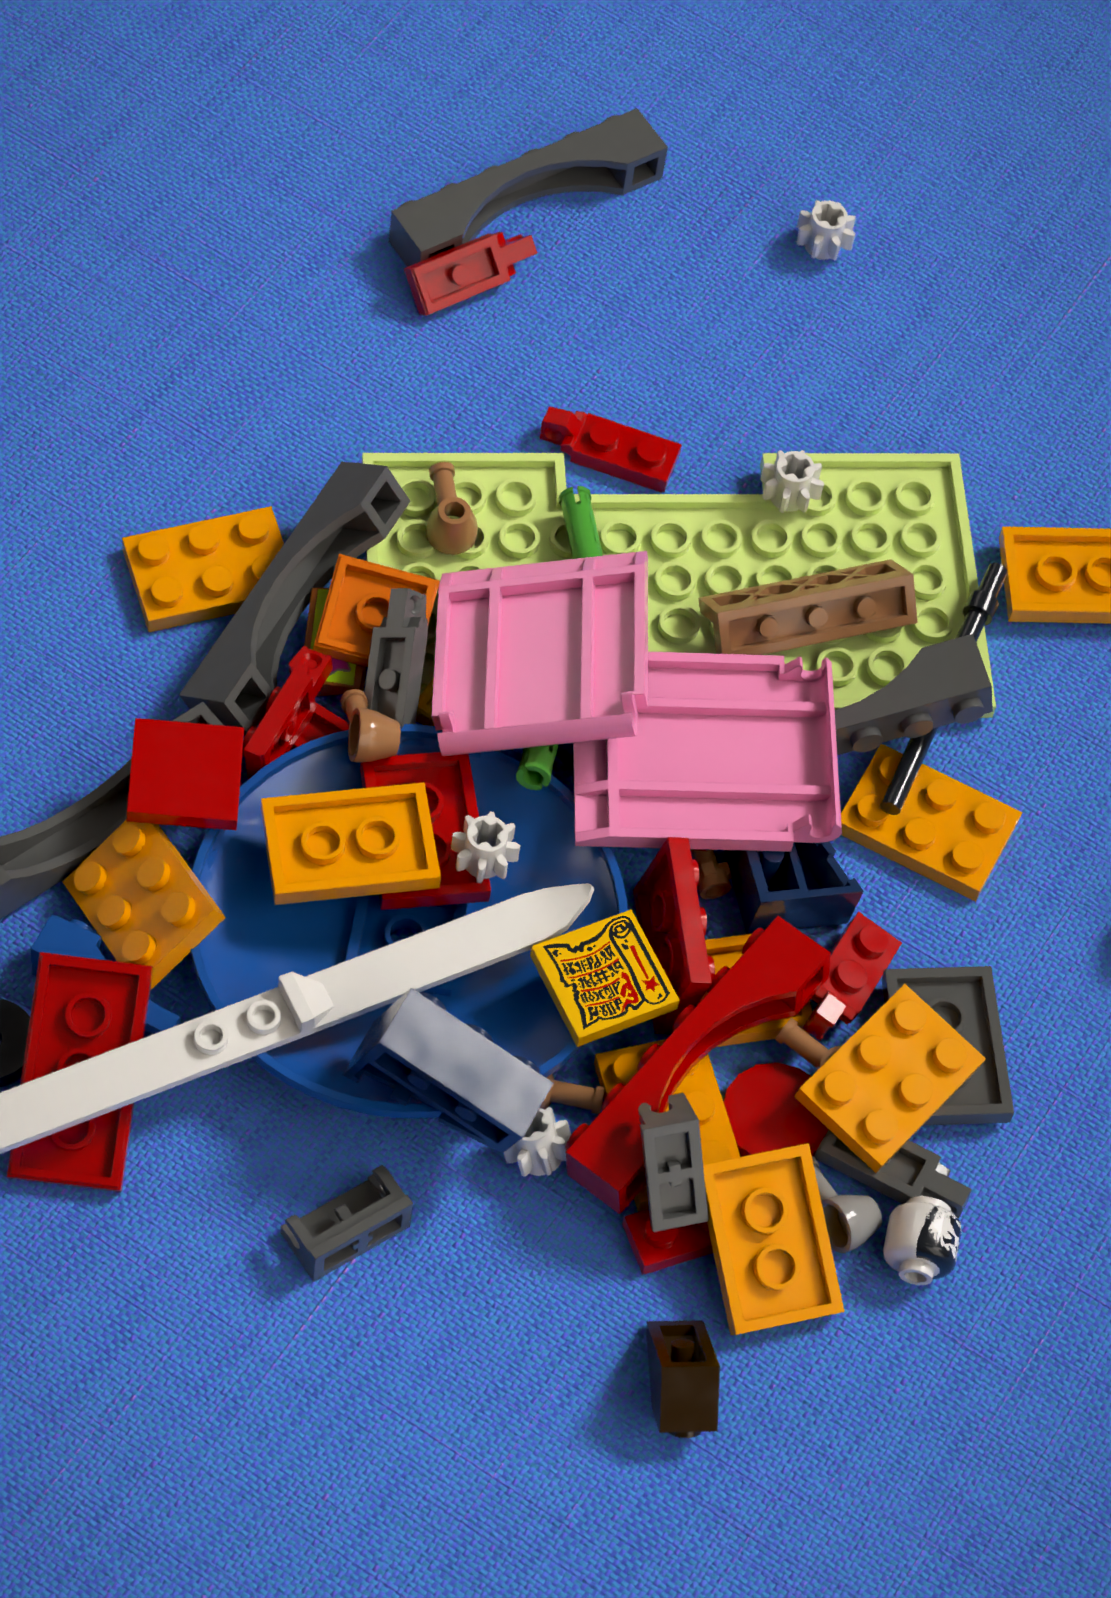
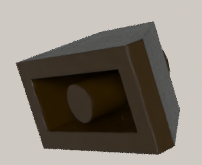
(683, 1377)

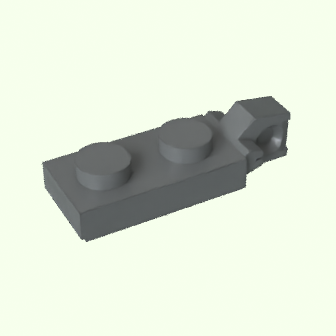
(398, 657)
(906, 1175)

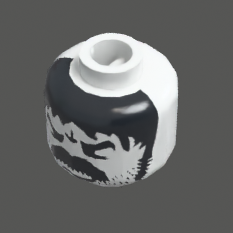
(922, 1240)

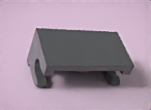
(673, 1165)
(349, 1224)

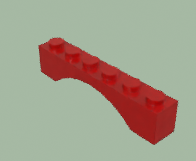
(767, 983)

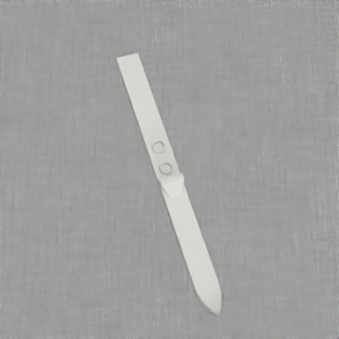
(285, 1013)

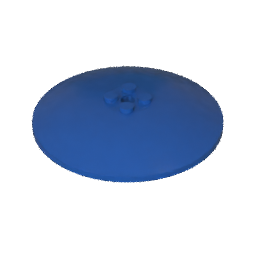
(269, 940)

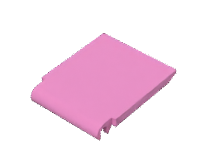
(541, 653)
(721, 756)

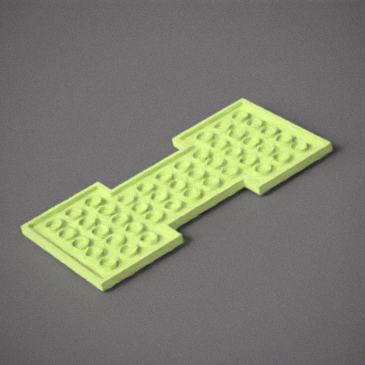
(719, 543)

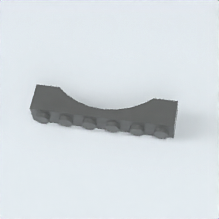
(605, 158)
(345, 519)
(936, 689)
(55, 847)

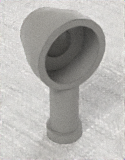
(847, 1217)

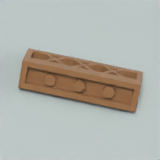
(812, 609)

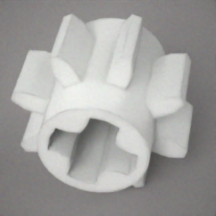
(826, 230)
(792, 481)
(485, 847)
(542, 1146)

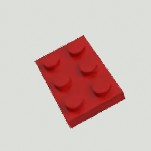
(450, 800)
(675, 925)

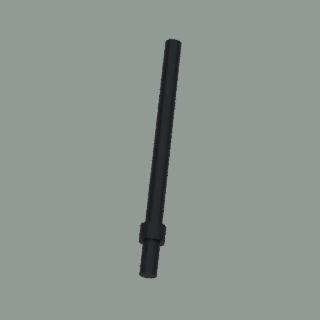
(978, 613)

